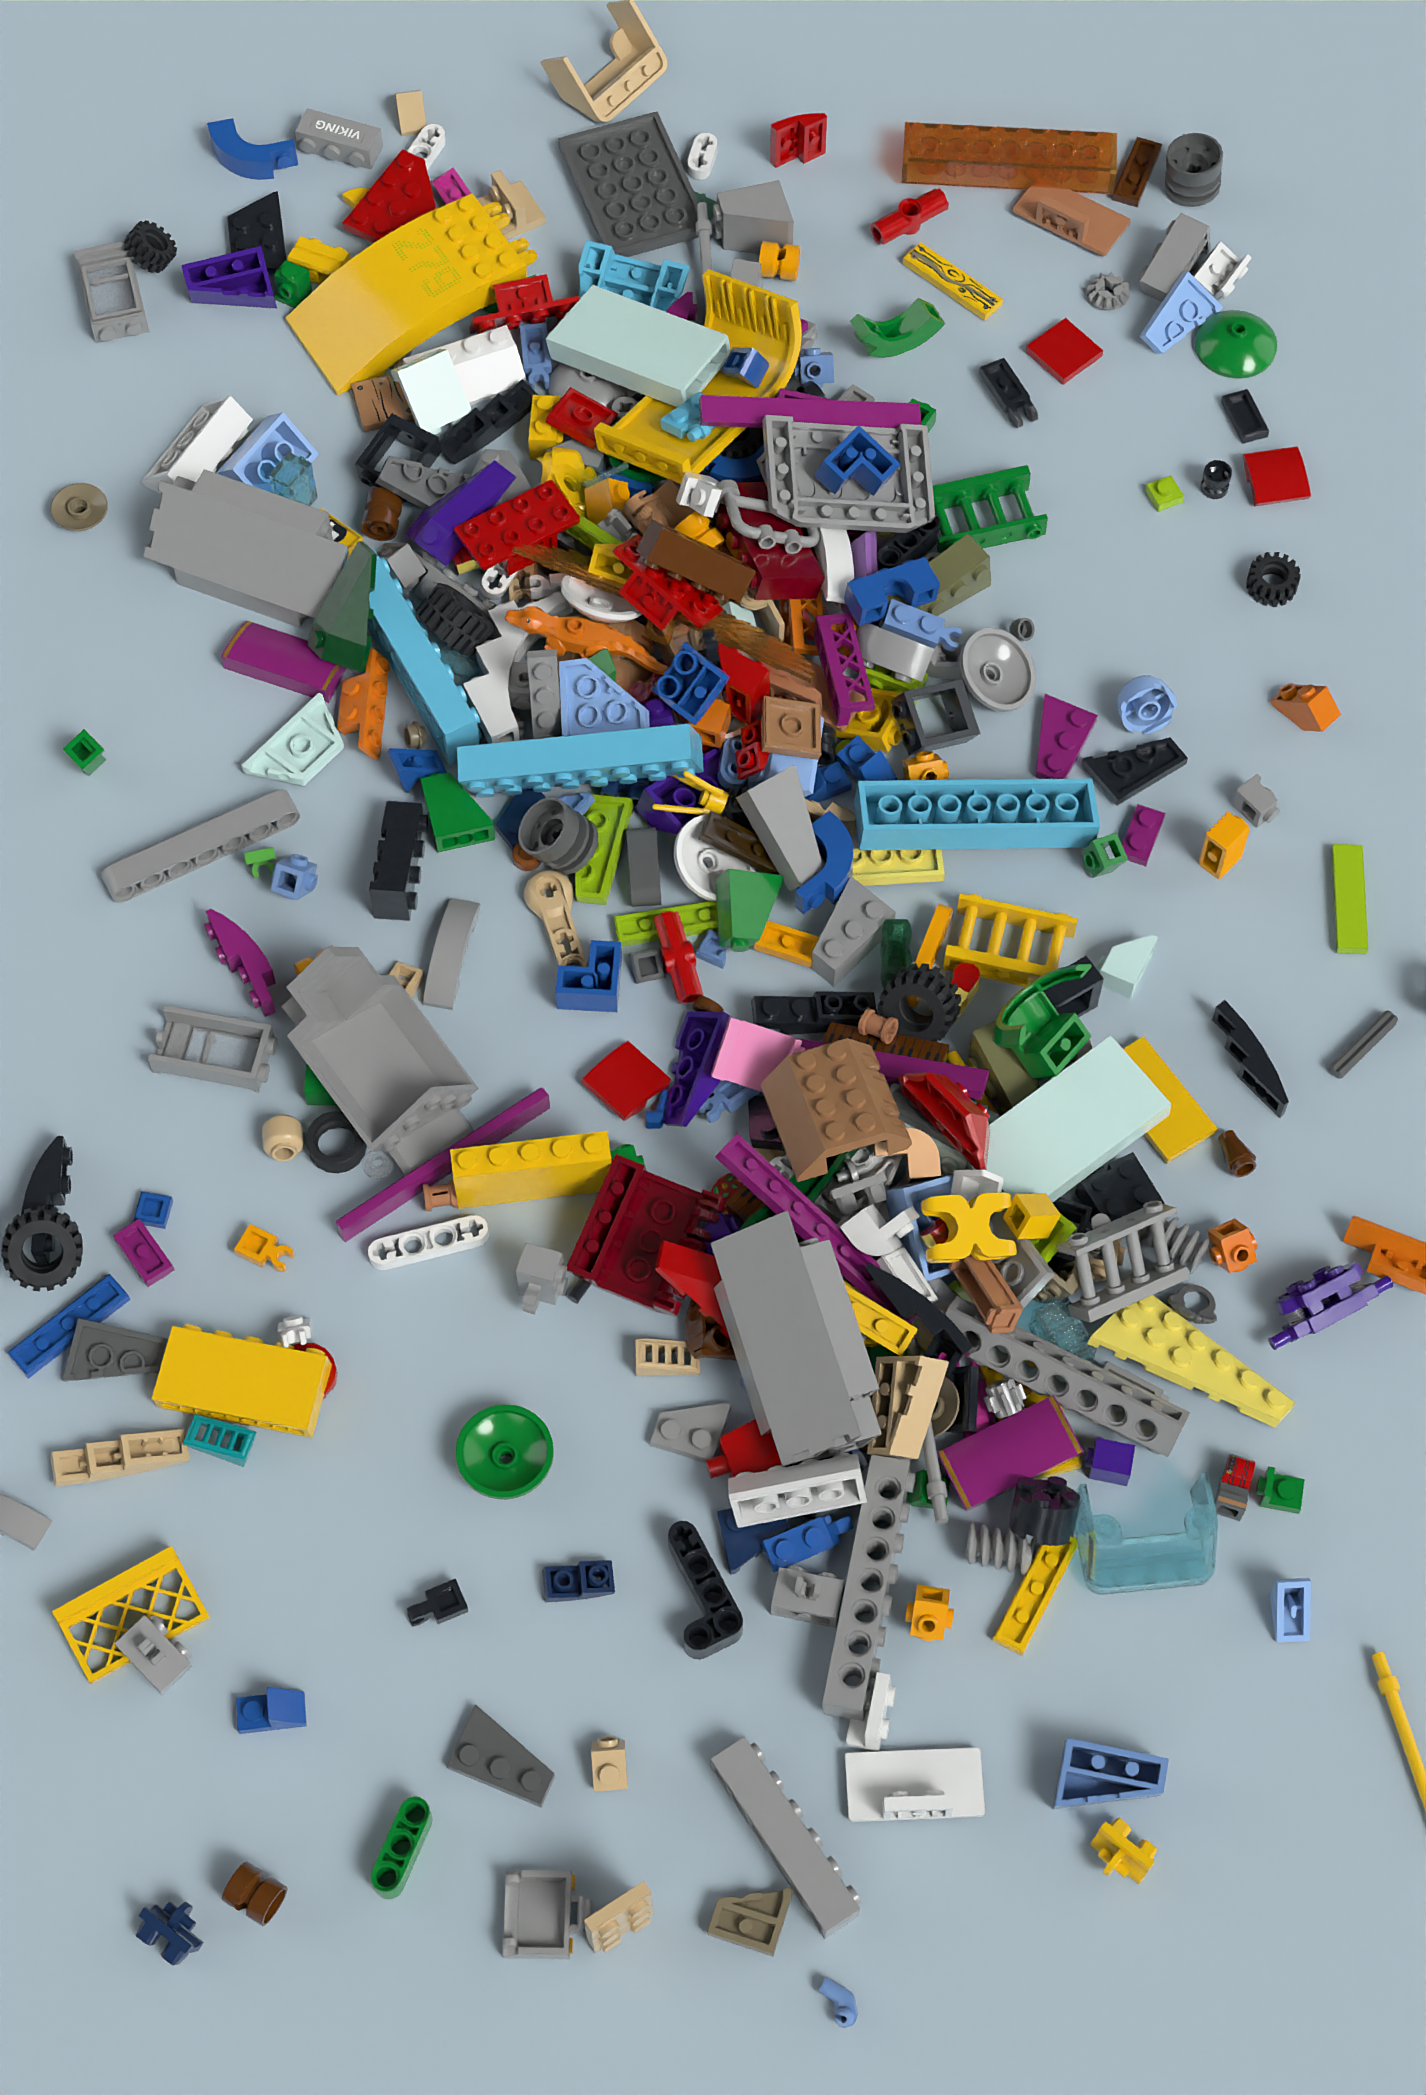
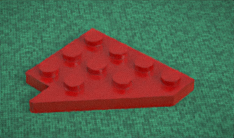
(393, 200)

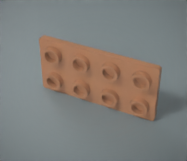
(1073, 217)
(793, 688)

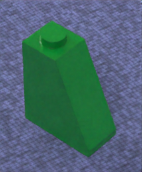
(454, 814)
(744, 906)

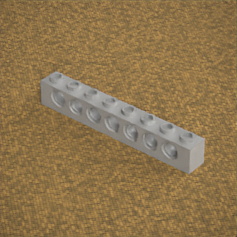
(1079, 1376)
(882, 1475)

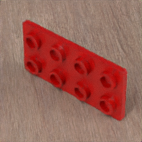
(523, 302)
(525, 519)
(659, 594)

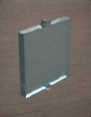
(604, 474)

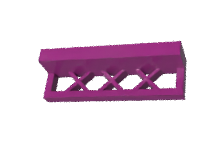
(832, 668)

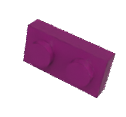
(1142, 834)
(143, 1252)

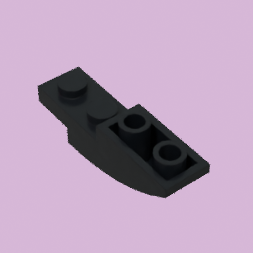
(811, 1014)
(49, 1189)

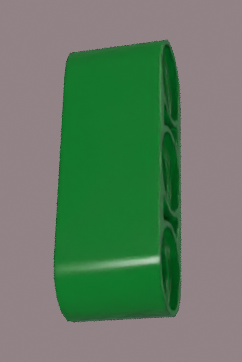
(401, 1831)

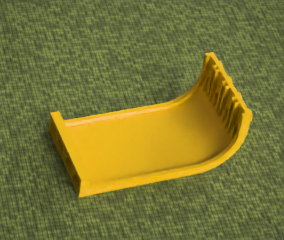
(751, 320)

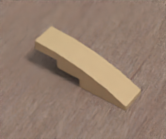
(120, 1457)

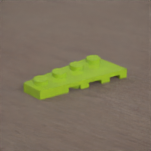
(611, 819)

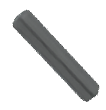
(1363, 1044)

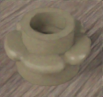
(414, 735)

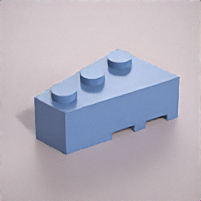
(1106, 1774)

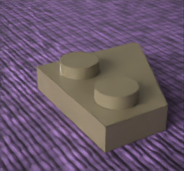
(751, 1920)

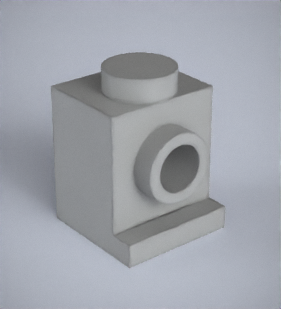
(1256, 802)

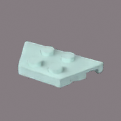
(298, 747)

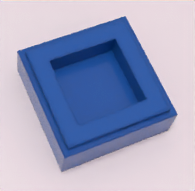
(153, 1209)

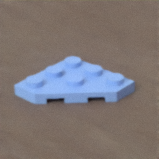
(595, 702)

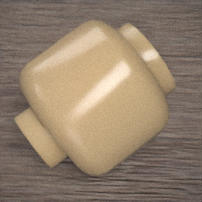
(282, 1137)

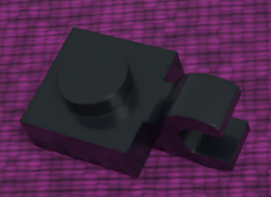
(442, 1602)

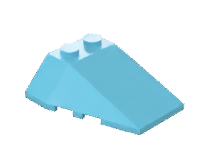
(631, 278)

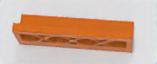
(794, 622)

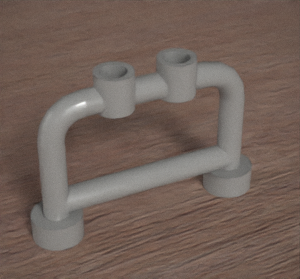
(766, 536)

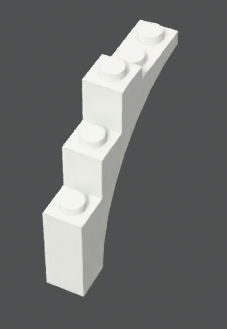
(495, 658)

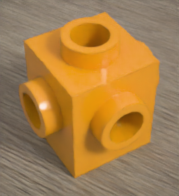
(925, 767)
(929, 1613)

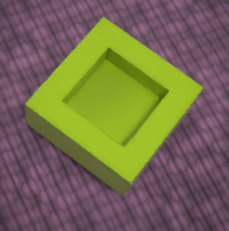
(1164, 493)

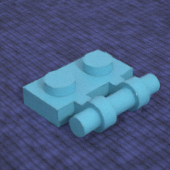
(686, 420)

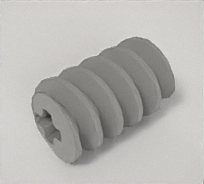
(1180, 1243)
(999, 1548)

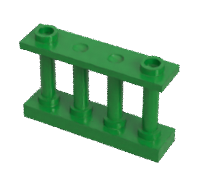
(988, 488)

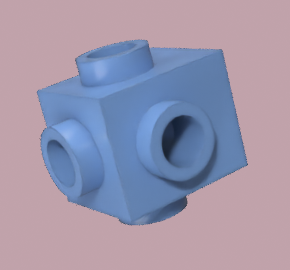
(825, 367)
(294, 877)

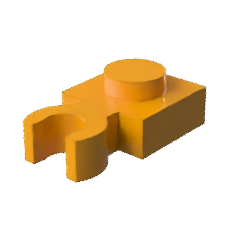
(261, 1246)

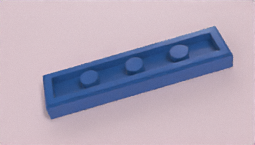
(59, 1331)

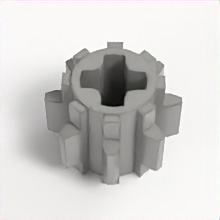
(1005, 1397)

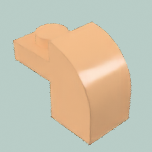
(921, 1156)

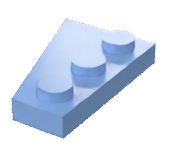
(1180, 311)

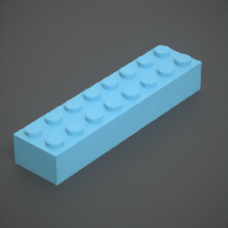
(419, 667)
(580, 760)
(976, 814)

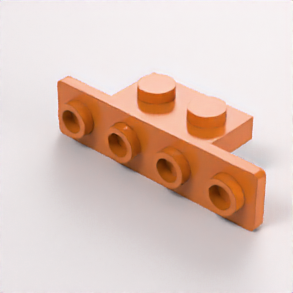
(364, 704)
(1392, 1253)

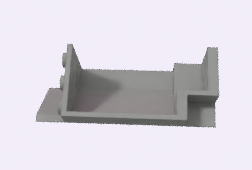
(246, 546)
(378, 1057)
(796, 1341)

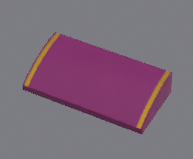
(281, 661)
(1010, 1449)

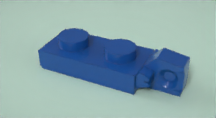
(804, 1541)

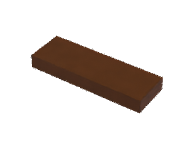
(1137, 172)

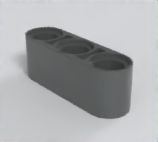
(643, 867)

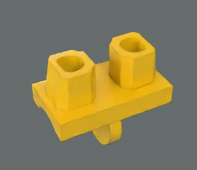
(1121, 1853)

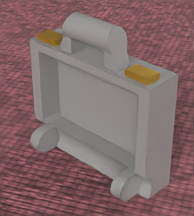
(540, 1914)

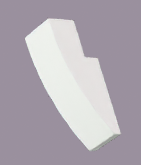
(835, 561)

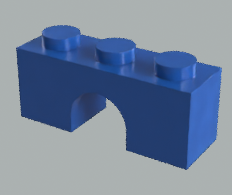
(911, 581)

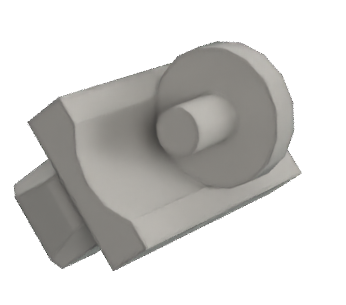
(844, 1195)

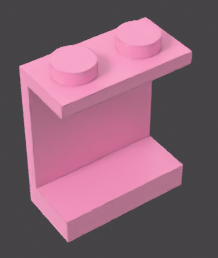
(751, 1053)

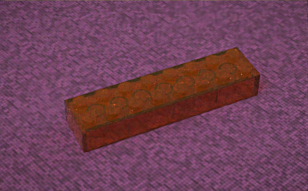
(1009, 157)

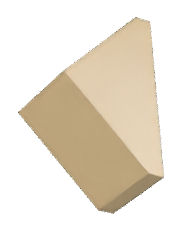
(410, 112)

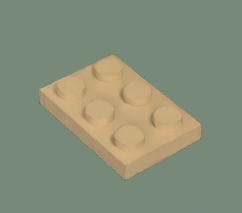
(618, 1917)

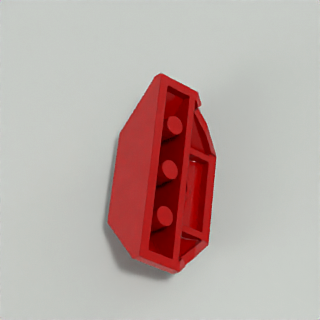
(951, 1113)

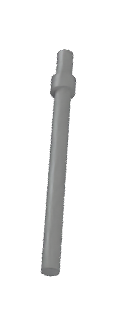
(703, 231)
(936, 1487)

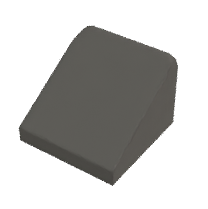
(647, 965)

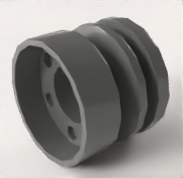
(1193, 169)
(558, 835)

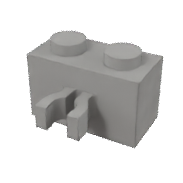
(540, 1276)
(807, 1596)
(154, 1653)

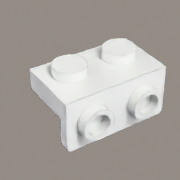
(1221, 270)
(868, 1733)

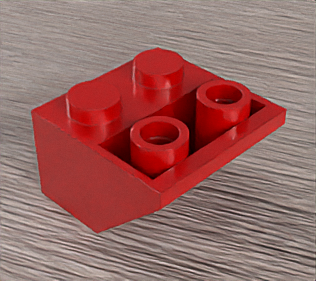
(746, 686)

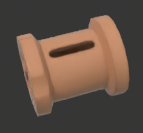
(878, 1026)
(440, 1195)

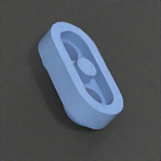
(727, 764)

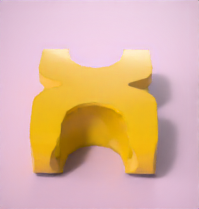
(968, 1227)

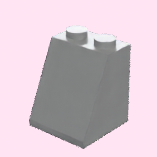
(753, 216)

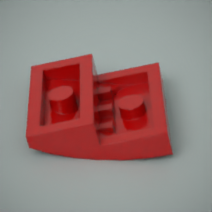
(798, 137)
(1276, 476)
(625, 1080)

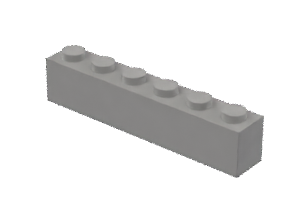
(785, 1837)

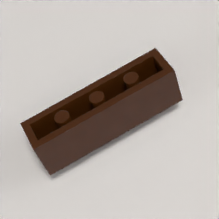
(695, 561)

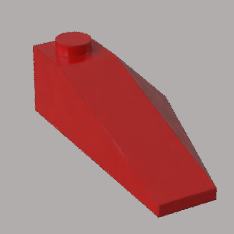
(692, 1275)

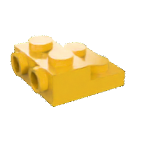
(875, 727)

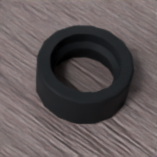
(329, 1163)

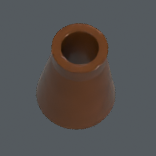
(1236, 1154)

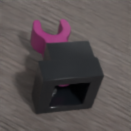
(946, 1351)

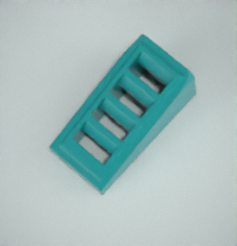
(227, 1454)

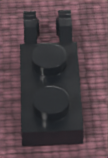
(1008, 391)

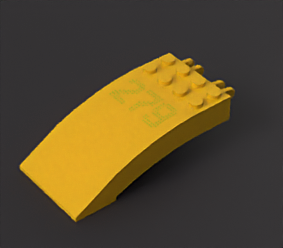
(407, 290)

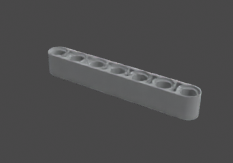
(200, 846)

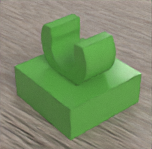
(260, 857)

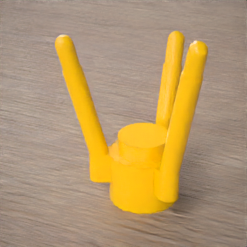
(711, 798)

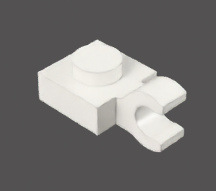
(546, 587)

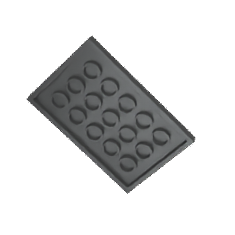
(632, 184)

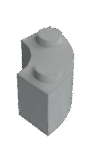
(893, 652)

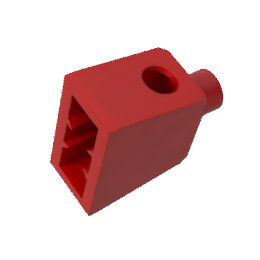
(744, 1452)

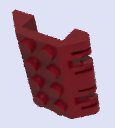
(626, 1232)

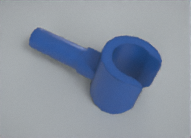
(654, 1119)

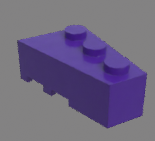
(231, 280)

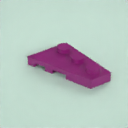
(1061, 737)

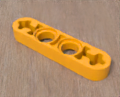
(932, 942)

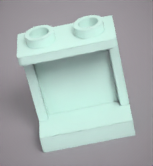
(433, 391)

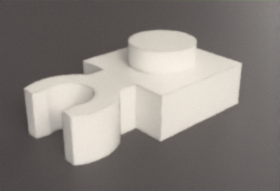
(294, 1330)

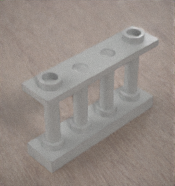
(1141, 1282)

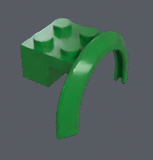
(1036, 1030)

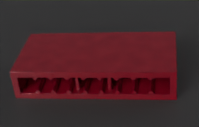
(777, 572)

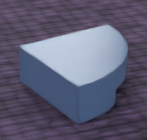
(579, 802)
(710, 951)

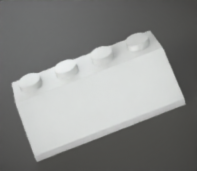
(484, 363)
(201, 443)
(796, 1489)

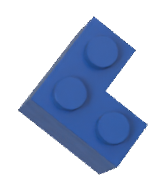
(858, 458)
(592, 986)

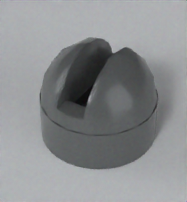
(1022, 629)

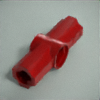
(909, 216)
(678, 957)

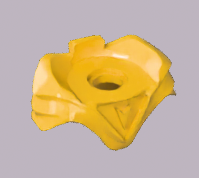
(567, 470)

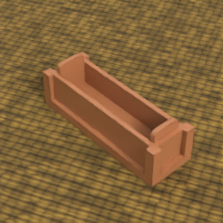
(988, 1293)

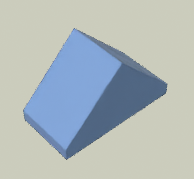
(1291, 1609)

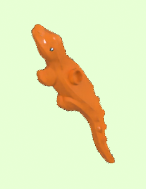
(581, 636)

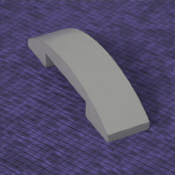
(449, 953)

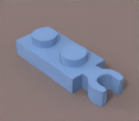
(535, 353)
(919, 626)
(727, 1097)

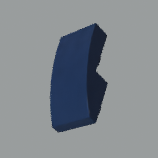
(578, 1582)

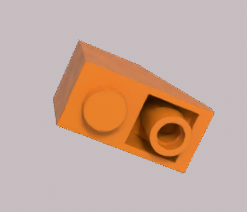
(1307, 706)
(713, 724)

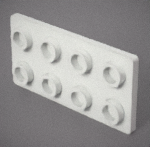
(914, 1784)

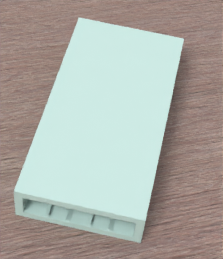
(638, 346)
(1074, 1123)

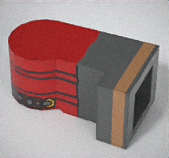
(1234, 1487)

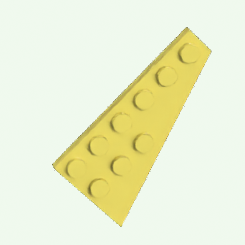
(1185, 1355)

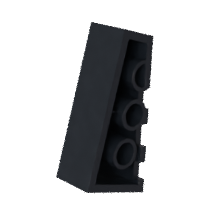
(397, 859)

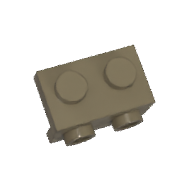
(1062, 1285)

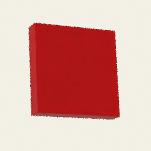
(1064, 351)
(579, 415)

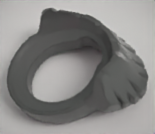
(1204, 1316)

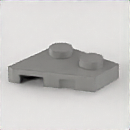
(691, 1431)

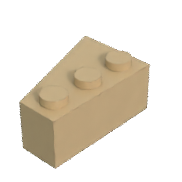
(905, 1403)

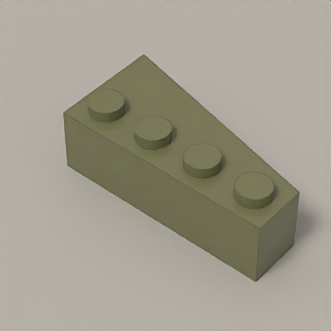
(961, 573)
(1008, 1078)

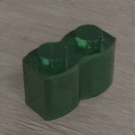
(894, 948)

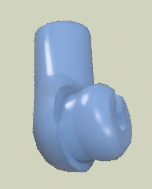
(843, 2001)

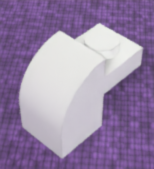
(699, 493)
(874, 1235)

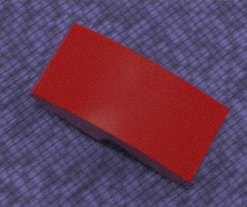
(750, 758)

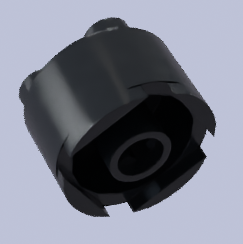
(1044, 1510)

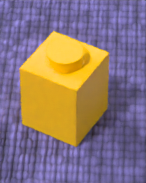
(1031, 1216)

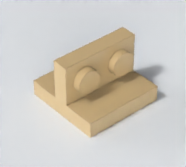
(515, 202)

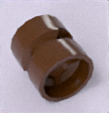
(381, 514)
(254, 1893)

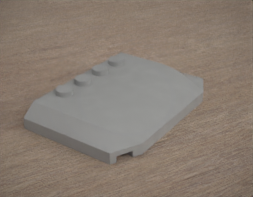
(799, 498)

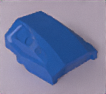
(691, 684)

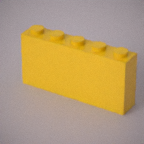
(530, 1169)
(242, 1380)

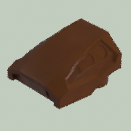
(705, 1337)

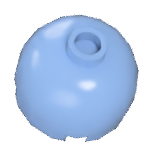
(1145, 704)

